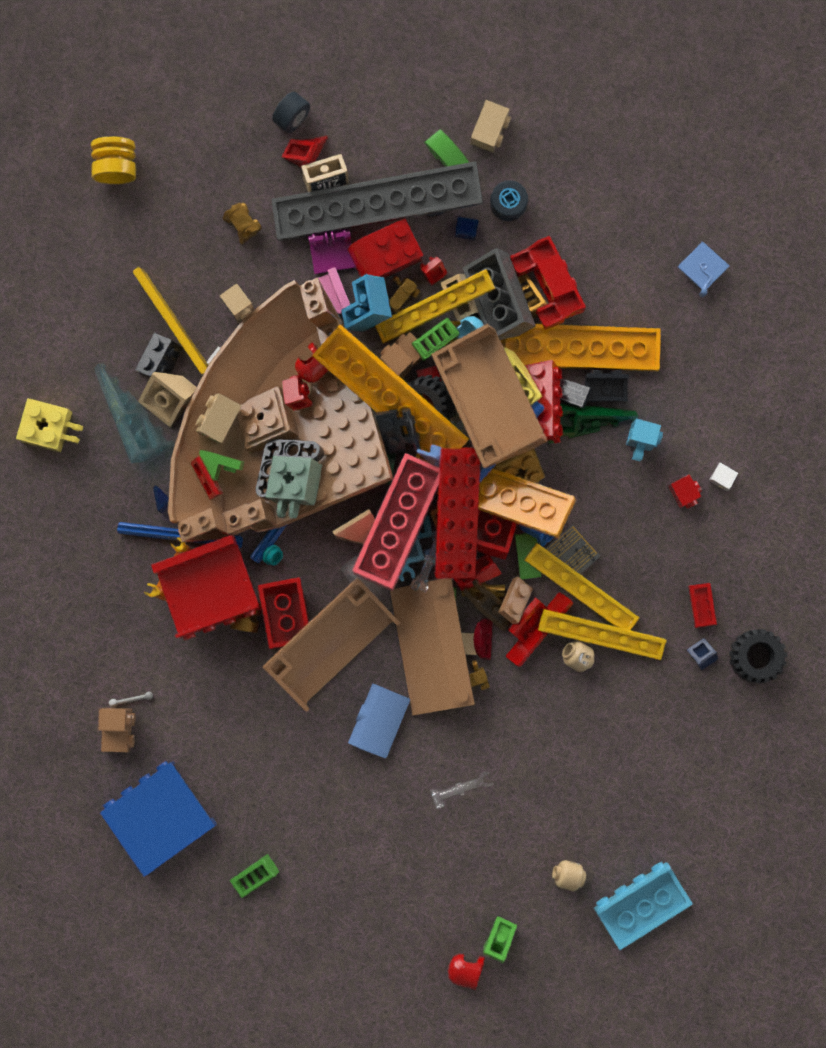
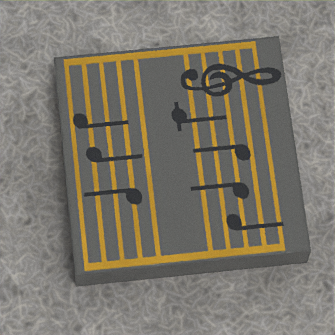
(573, 550)

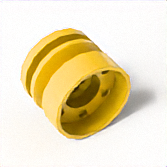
(113, 160)

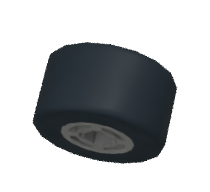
(291, 112)

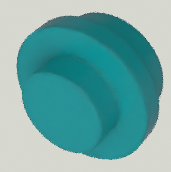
(272, 555)

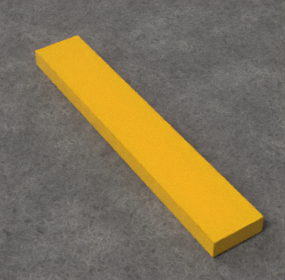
(435, 306)
(171, 320)
(581, 588)
(602, 634)

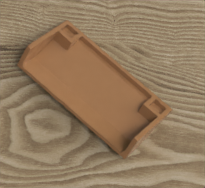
(489, 396)
(329, 642)
(432, 647)

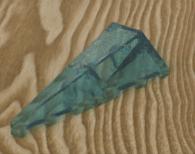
(136, 431)

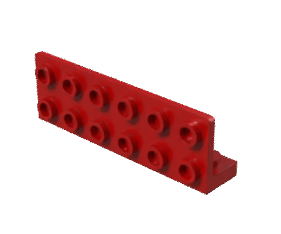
(457, 513)

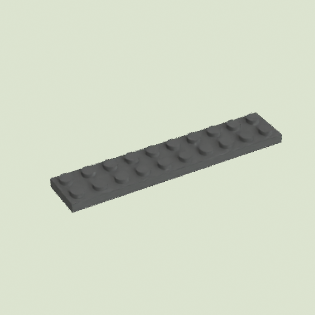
(377, 201)

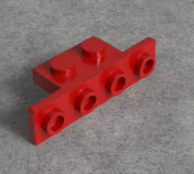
(527, 629)

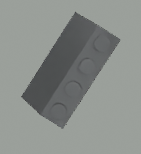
(506, 305)

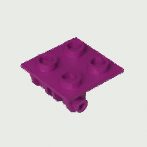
(331, 251)

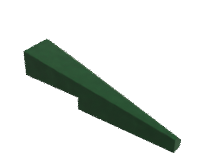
(584, 421)

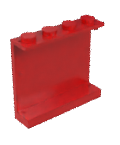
(207, 587)

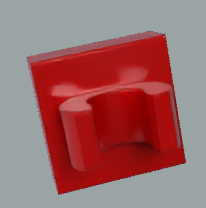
(433, 270)

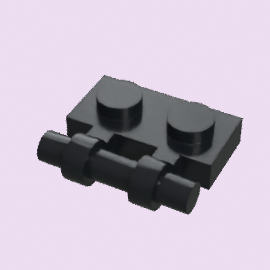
(392, 430)

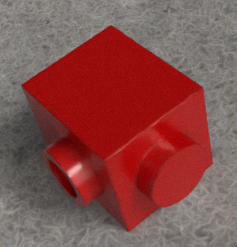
(686, 492)

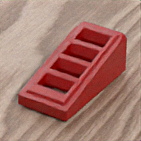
(485, 570)

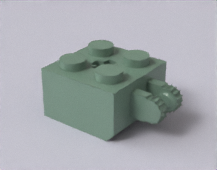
(293, 483)

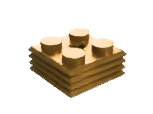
(523, 466)

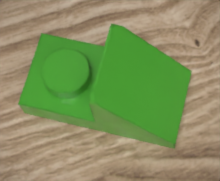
(215, 461)
(499, 939)

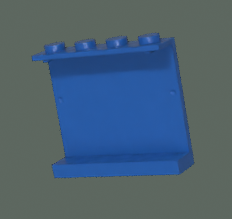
(157, 818)

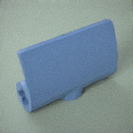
(379, 721)

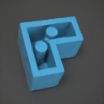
(370, 304)

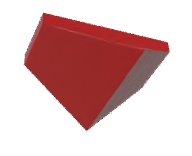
(303, 151)

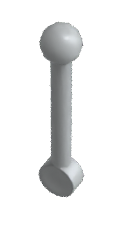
(114, 703)

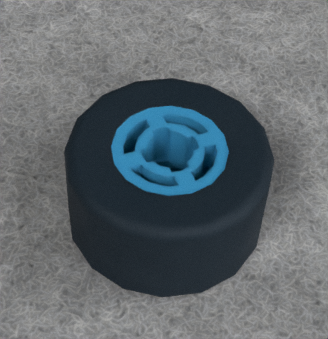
(504, 207)

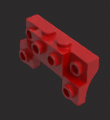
(554, 280)

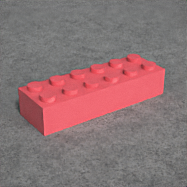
(398, 522)

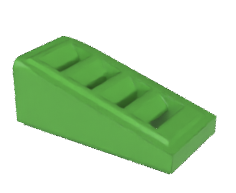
(446, 331)
(270, 867)

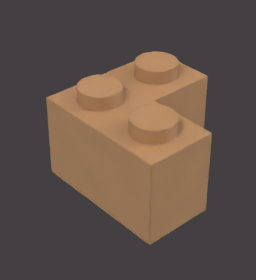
(401, 356)
(116, 729)

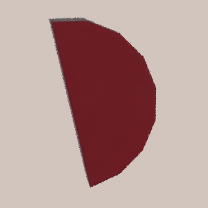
(483, 639)

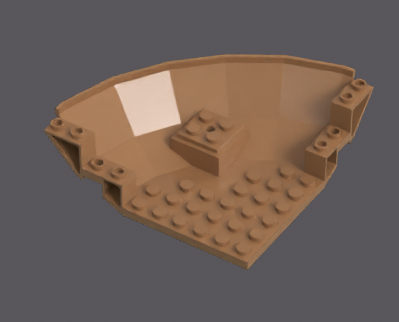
(251, 373)

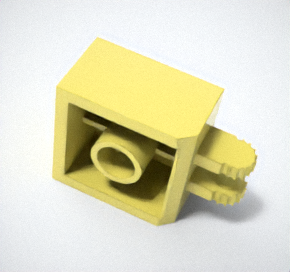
(51, 436)

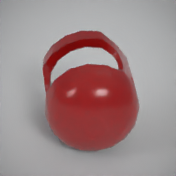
(311, 369)
(465, 973)

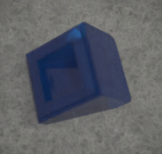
(466, 228)
(161, 498)

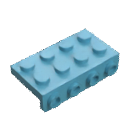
(642, 905)

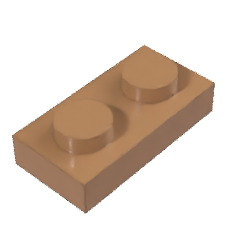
(515, 600)

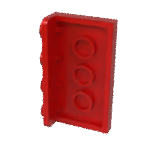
(547, 379)

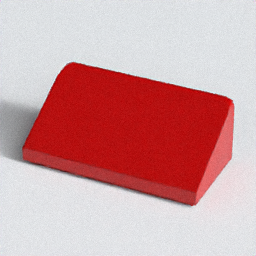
(210, 486)

